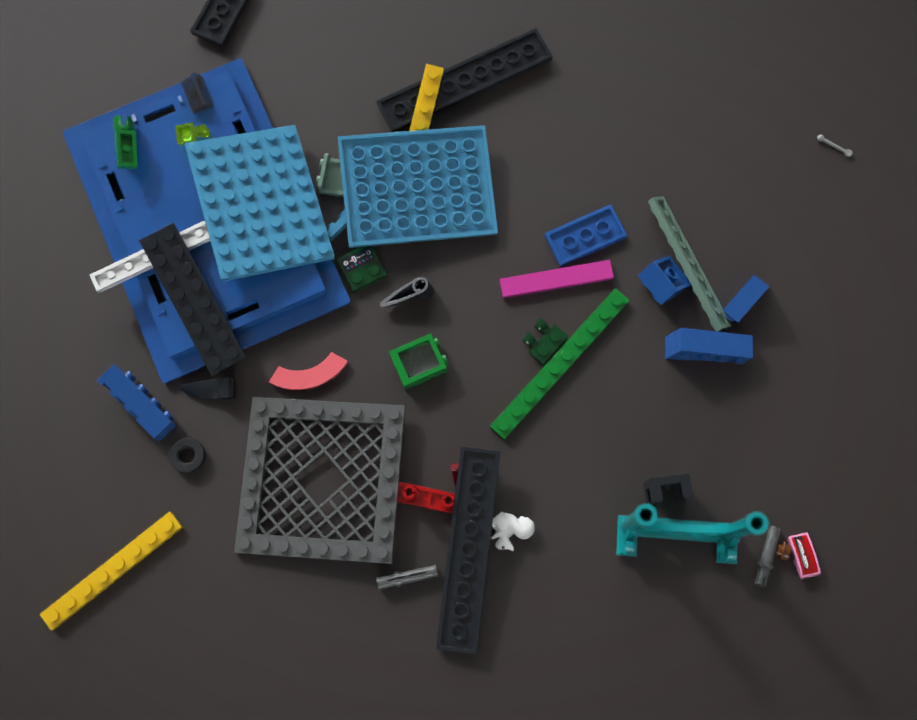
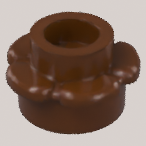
(783, 551)

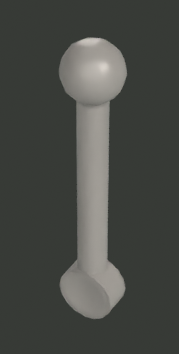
(847, 153)

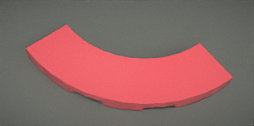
(311, 377)

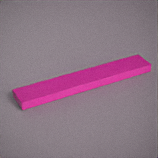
(556, 279)

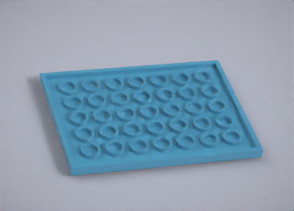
(417, 186)
(258, 202)

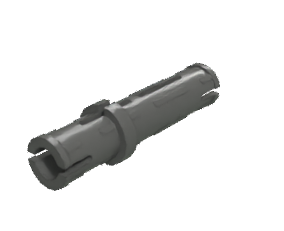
(765, 563)
(398, 579)

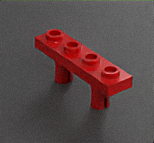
(426, 497)

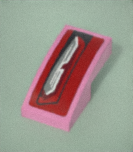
(804, 555)

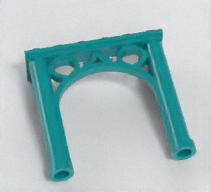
(644, 523)

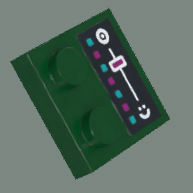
(361, 268)

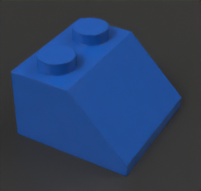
(664, 279)

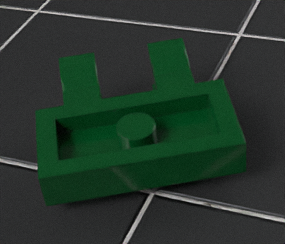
(549, 342)

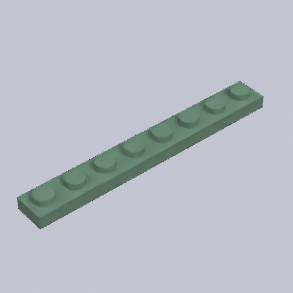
(689, 263)

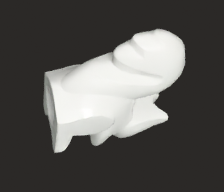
(507, 525)

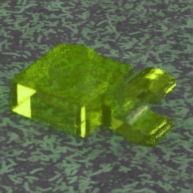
(188, 133)

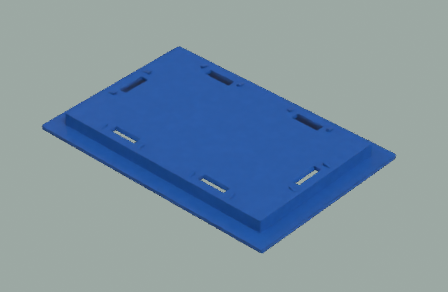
(166, 193)

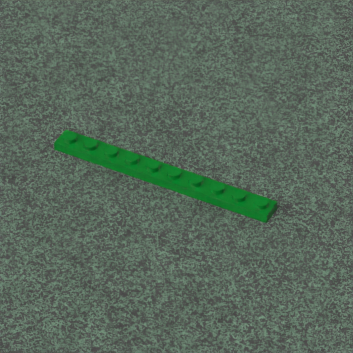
(559, 364)

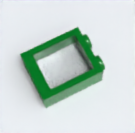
(420, 361)

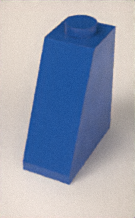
(745, 299)

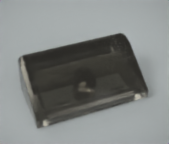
(197, 93)

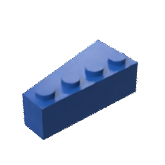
(708, 346)
(137, 402)

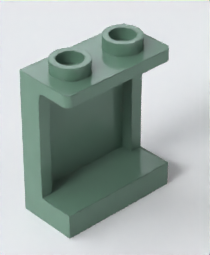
(330, 177)

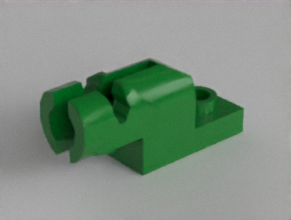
(125, 143)

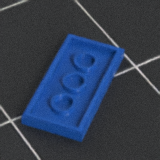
(585, 235)

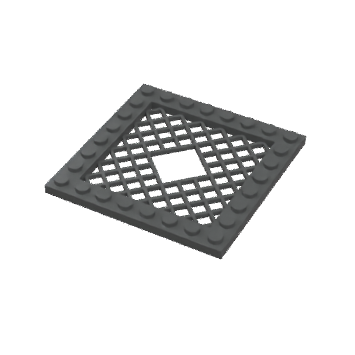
(260, 425)

